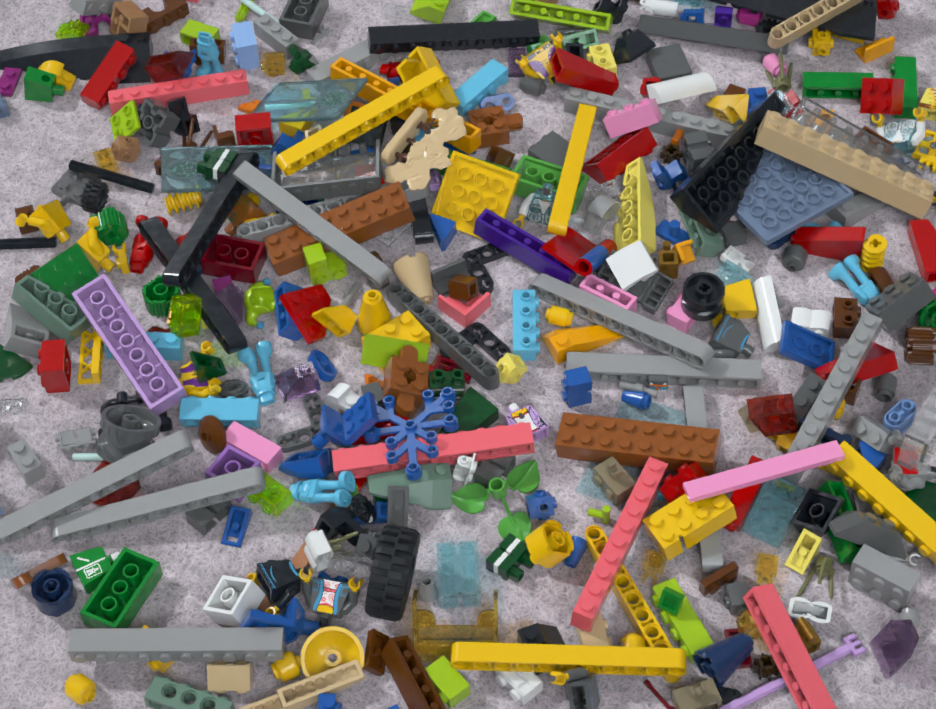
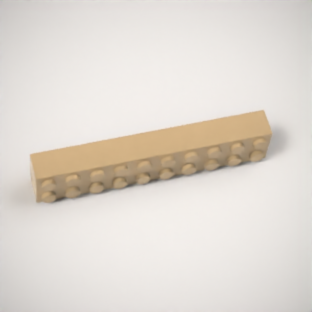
(845, 164)

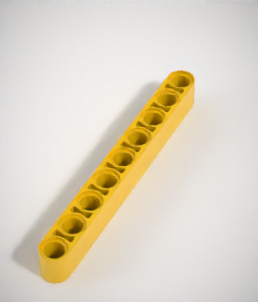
(630, 593)

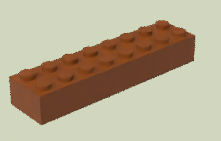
(357, 219)
(633, 441)

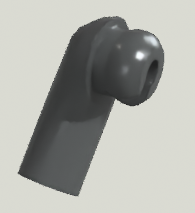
(565, 31)

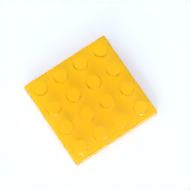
(471, 188)

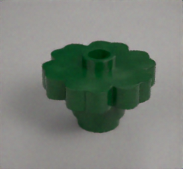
(301, 59)

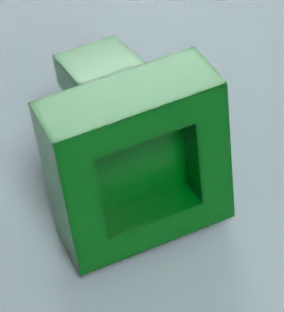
(671, 601)

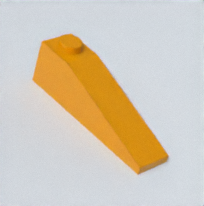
(577, 339)

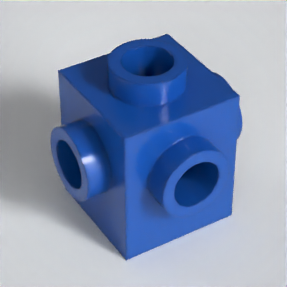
(534, 504)

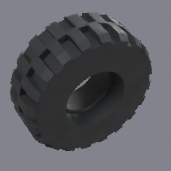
(392, 572)

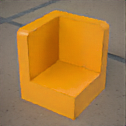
(684, 252)

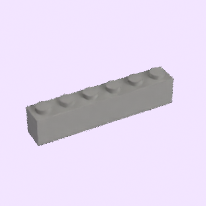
(357, 54)

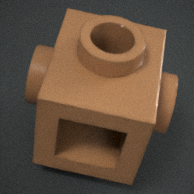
(125, 148)

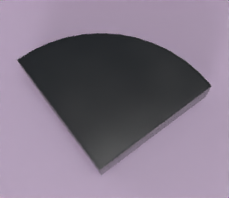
(728, 694)

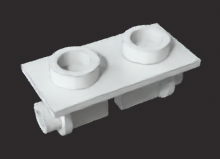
(464, 469)

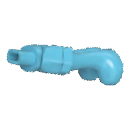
(208, 51)
(865, 290)
(262, 382)
(313, 490)

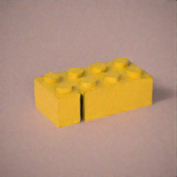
(419, 61)
(690, 520)

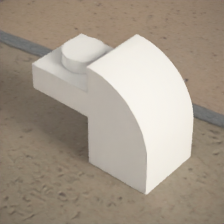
(341, 398)

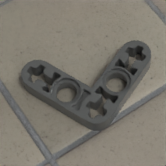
(315, 426)

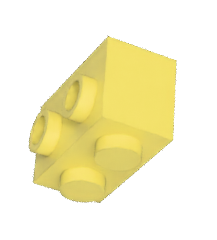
(602, 56)

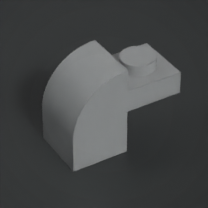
(601, 210)

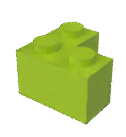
(323, 266)

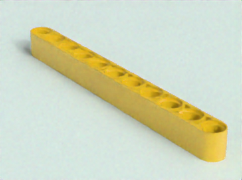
(362, 120)
(571, 170)
(560, 658)

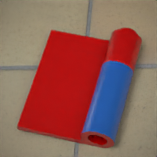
(579, 252)

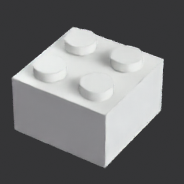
(233, 600)

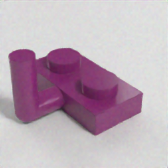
(93, 21)
(9, 81)

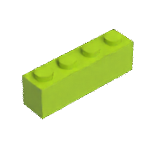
(684, 627)

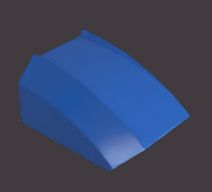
(309, 464)

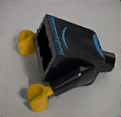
(278, 581)

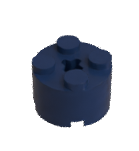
(53, 592)

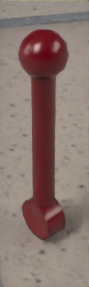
(647, 683)

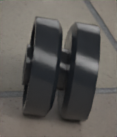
(702, 296)

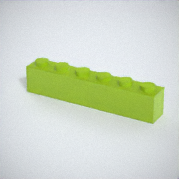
(561, 15)

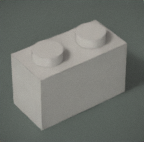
(873, 434)
(26, 461)

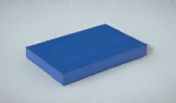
(805, 345)

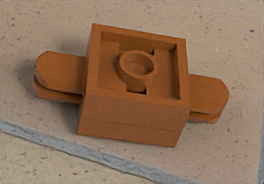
(500, 125)
(406, 380)

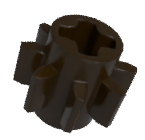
(670, 153)
(765, 672)

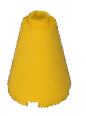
(372, 312)

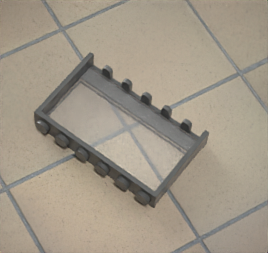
(334, 175)

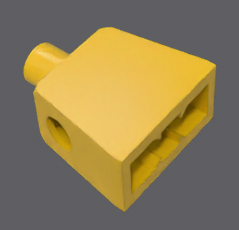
(739, 300)

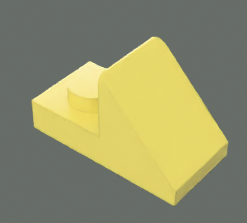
(804, 551)

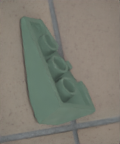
(431, 490)

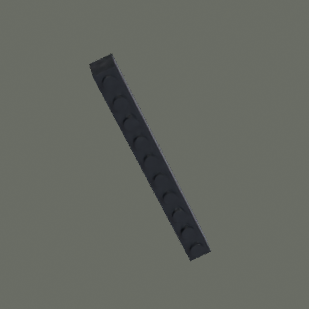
(453, 36)

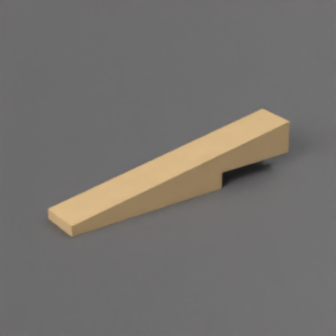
(307, 690)

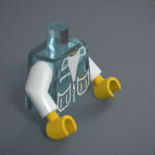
(904, 133)
(537, 205)

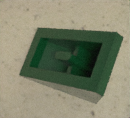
(206, 366)

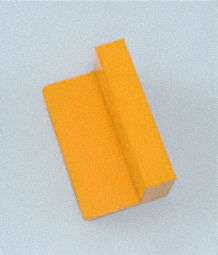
(875, 49)

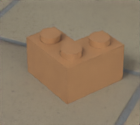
(127, 18)

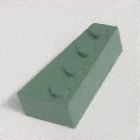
(50, 308)

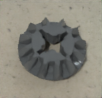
(233, 388)

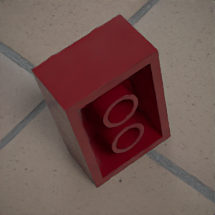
(234, 257)

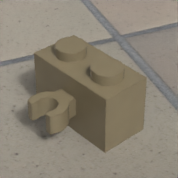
(613, 480)
(700, 695)

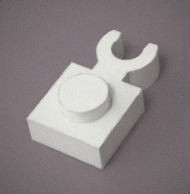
(736, 257)

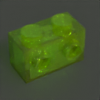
(185, 315)
(273, 498)

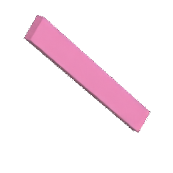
(763, 471)

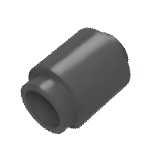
(532, 85)
(886, 387)

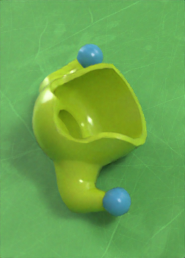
(258, 301)

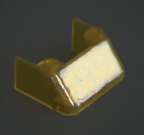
(435, 640)

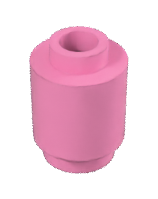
(771, 64)

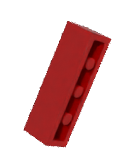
(108, 75)

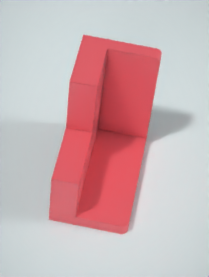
(464, 313)

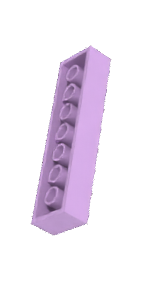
(129, 345)

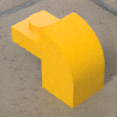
(62, 76)

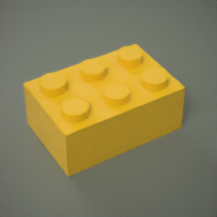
(403, 327)

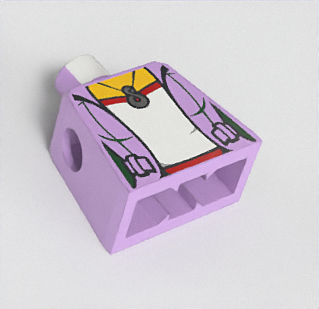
(527, 414)

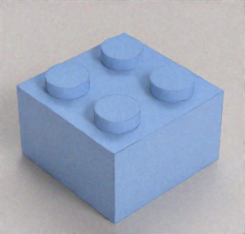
(244, 45)

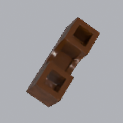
(172, 12)

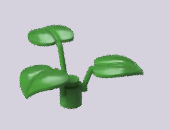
(523, 477)

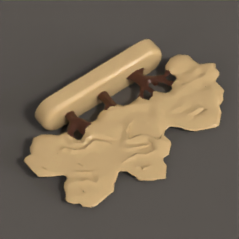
(423, 154)

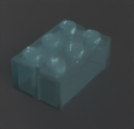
(458, 574)

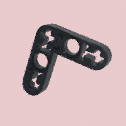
(478, 265)
(475, 338)

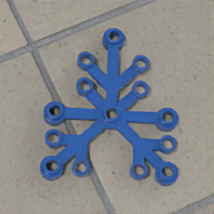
(414, 428)

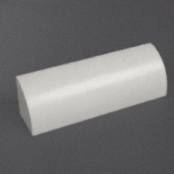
(681, 87)
(767, 314)

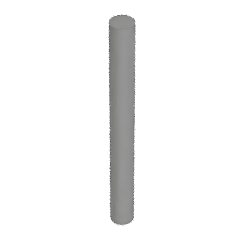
(349, 297)

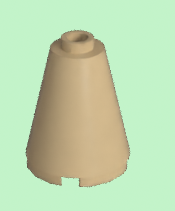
(416, 275)

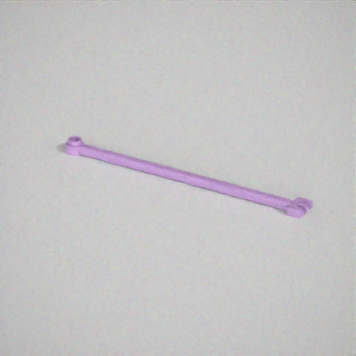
(820, 662)

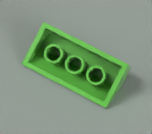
(537, 172)

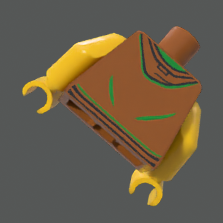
(245, 210)

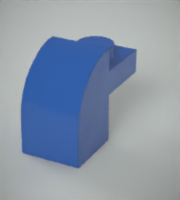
(285, 142)
(668, 175)

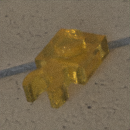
(653, 564)
(766, 568)

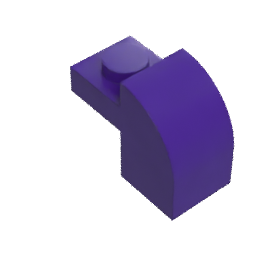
(723, 16)

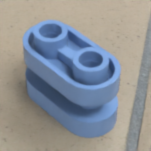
(900, 416)

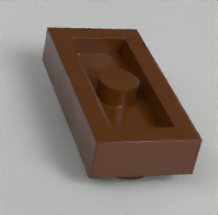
(713, 582)
(373, 660)

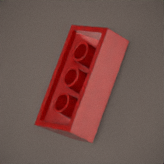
(617, 155)

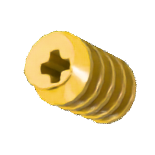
(181, 201)
(873, 252)

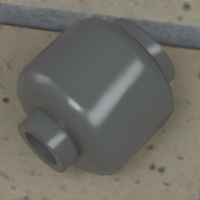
(794, 258)

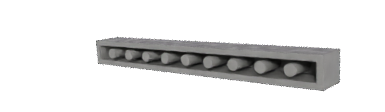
(668, 124)
(637, 368)
(836, 387)
(177, 644)

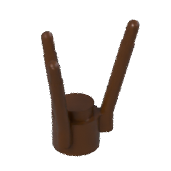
(190, 143)

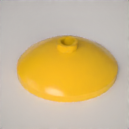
(329, 641)

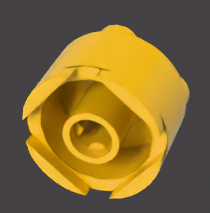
(549, 544)

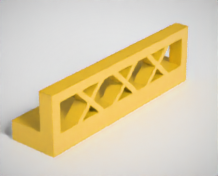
(97, 358)

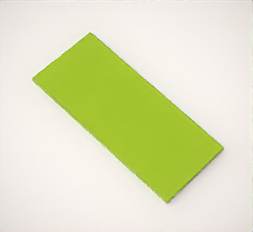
(379, 349)

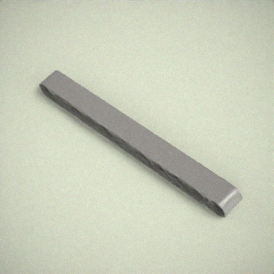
(312, 223)
(263, 227)
(622, 321)
(694, 406)
(95, 486)
(158, 505)

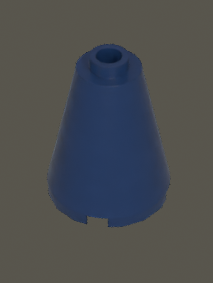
(723, 657)

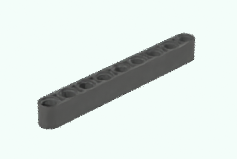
(707, 33)
(445, 336)

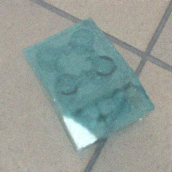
(774, 510)

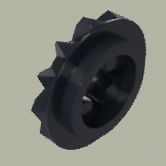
(363, 508)

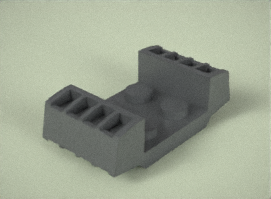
(649, 293)

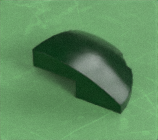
(12, 365)

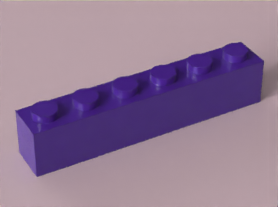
(520, 245)

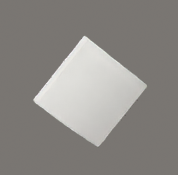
(632, 265)

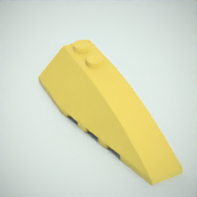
(637, 209)

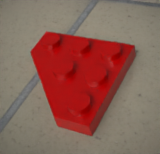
(301, 305)

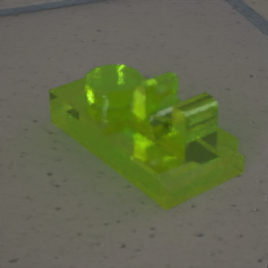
(72, 29)

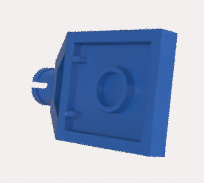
(346, 428)
(292, 621)

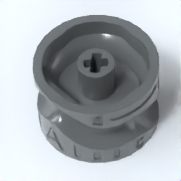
(126, 431)

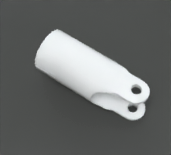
(660, 7)

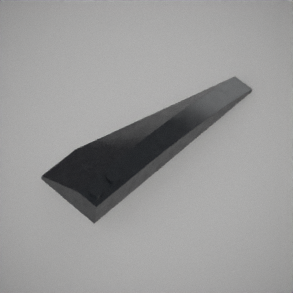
(856, 22)
(81, 54)
(719, 182)

